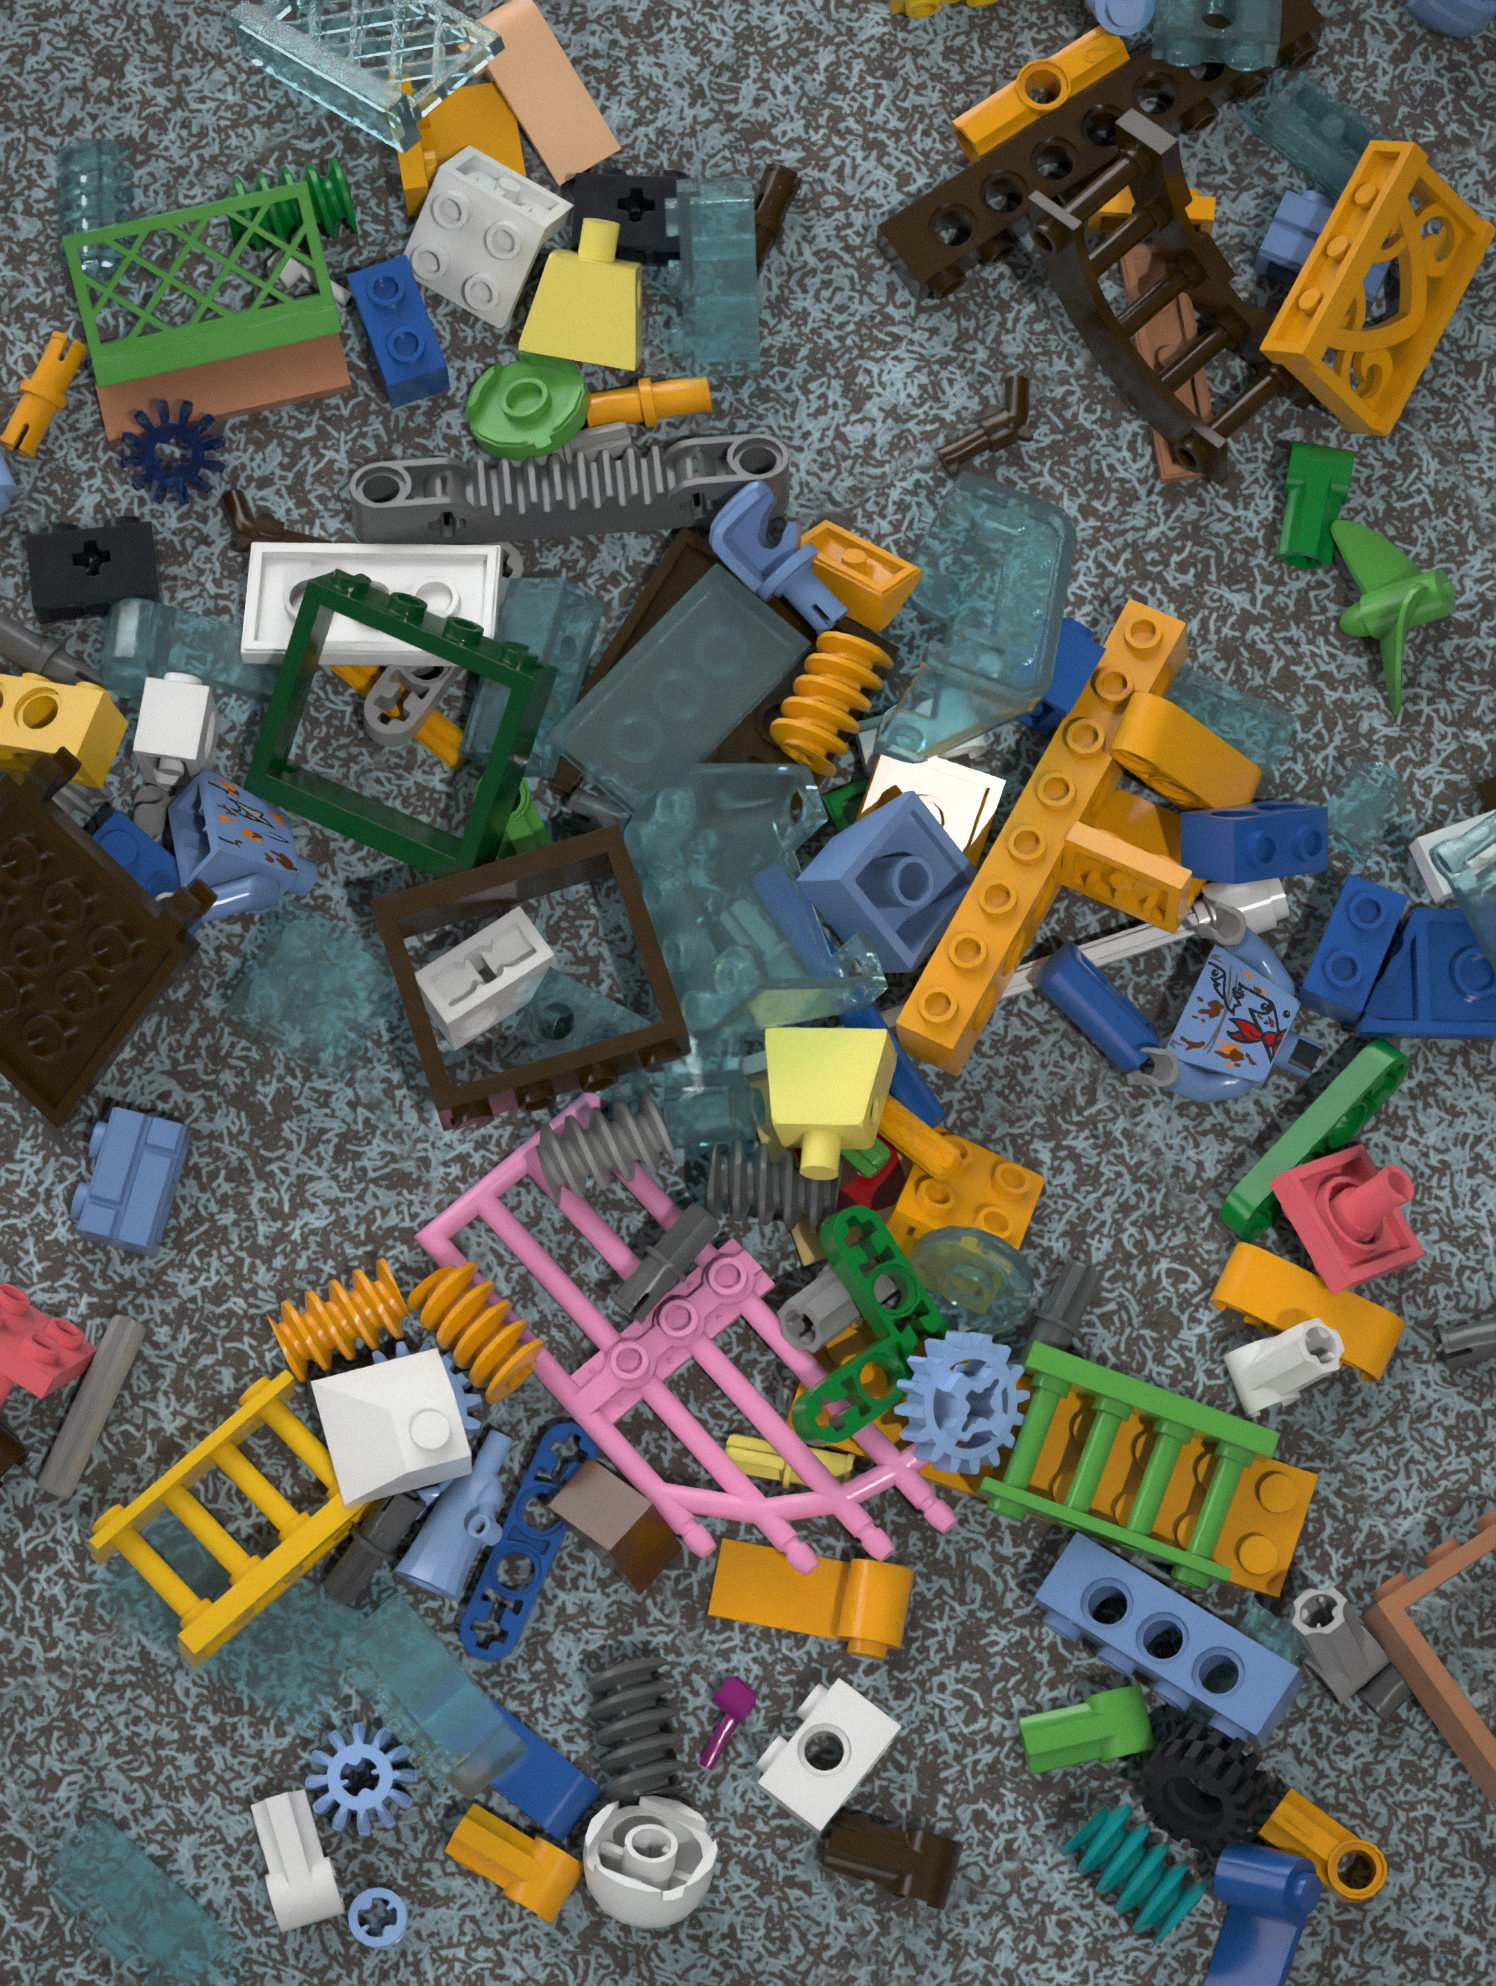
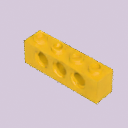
(48, 715)

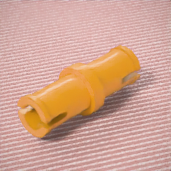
(43, 395)
(650, 401)

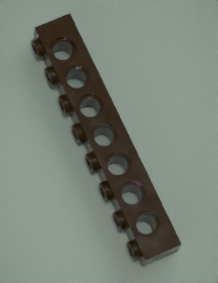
(1062, 138)

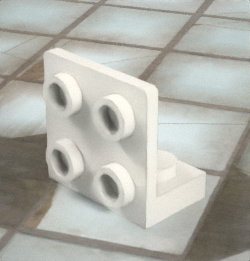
(482, 234)

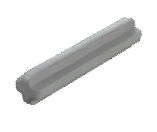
(91, 1406)

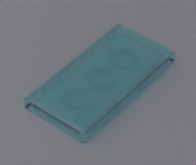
(679, 689)
(278, 1662)

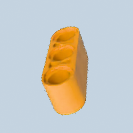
(1181, 756)
(1281, 1295)

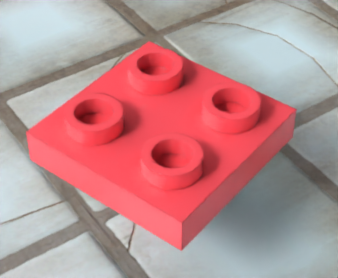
(1350, 1217)
(37, 1349)

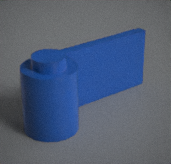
(1267, 1911)

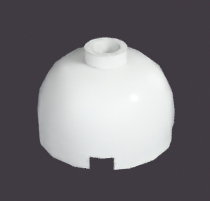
(648, 1861)

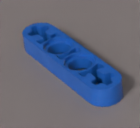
(523, 1540)

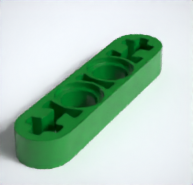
(1316, 1134)

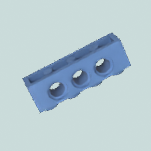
(1092, 1574)

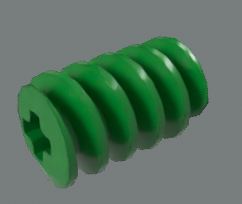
(328, 196)

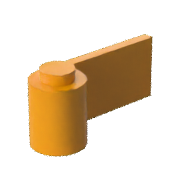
(839, 1600)

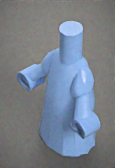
(457, 1524)

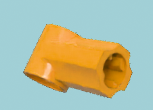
(1310, 1833)
(525, 1868)

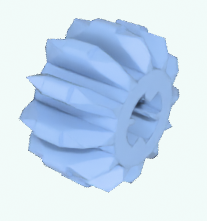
(367, 1801)

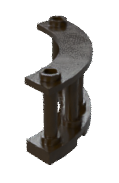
(1154, 172)

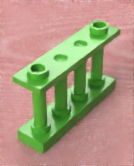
(1176, 1423)

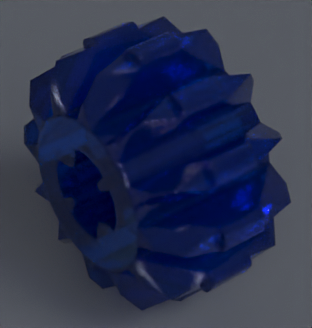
(184, 469)

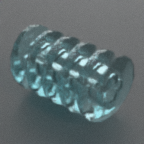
(92, 200)

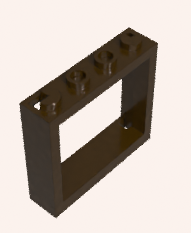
(500, 886)

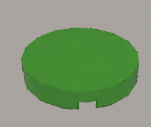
(528, 406)

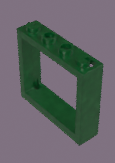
(359, 816)

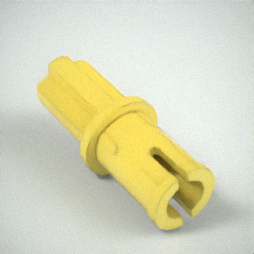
(760, 1459)

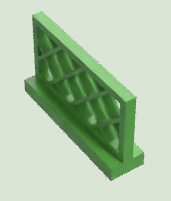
(212, 337)

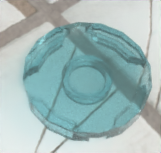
(973, 1278)

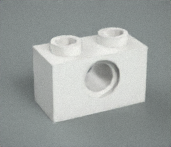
(176, 730)
(816, 1794)

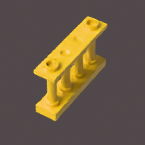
(253, 1580)

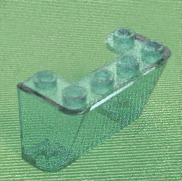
(726, 903)

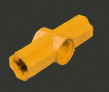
(1064, 74)

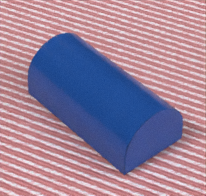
(1097, 1007)

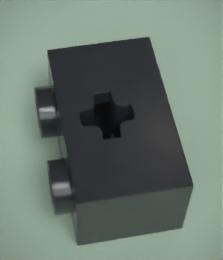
(612, 195)
(63, 554)

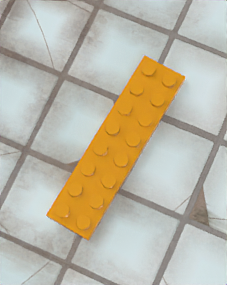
(1260, 1521)

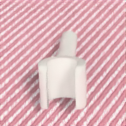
(297, 269)

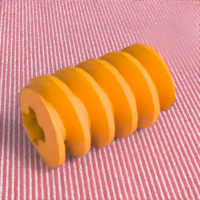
(826, 698)
(340, 1320)
(476, 1329)

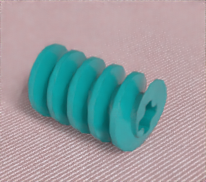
(1134, 1871)

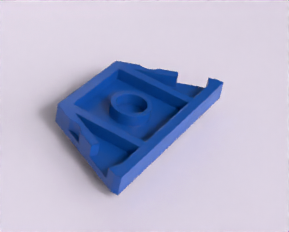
(1433, 983)

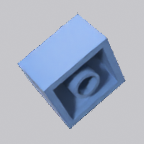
(891, 878)

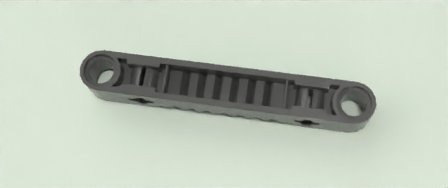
(406, 505)

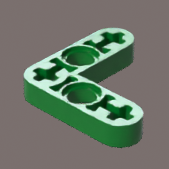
(893, 1343)

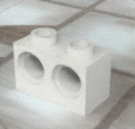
(485, 977)

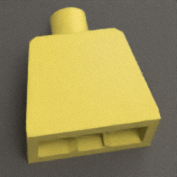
(588, 303)
(828, 1091)

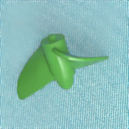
(1392, 597)

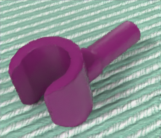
(736, 1701)

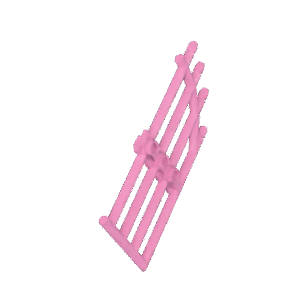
(677, 1329)

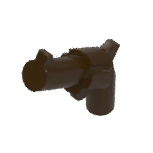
(995, 430)
(265, 527)

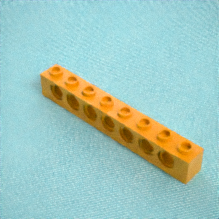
(1025, 862)

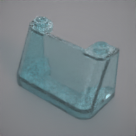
(1000, 581)

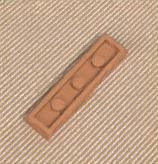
(1161, 343)
(231, 385)

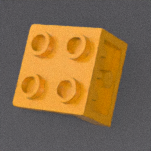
(467, 117)
(1132, 861)
(981, 1194)

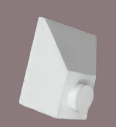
(392, 1427)

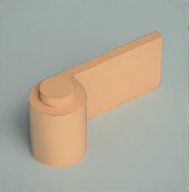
(545, 92)

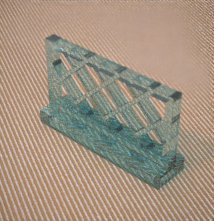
(333, 71)

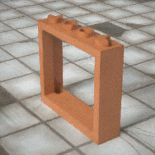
(1420, 1664)

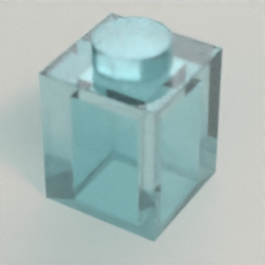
(1364, 809)

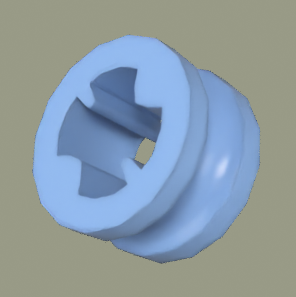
(365, 1902)

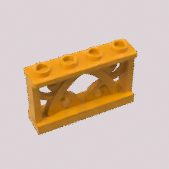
(1432, 282)

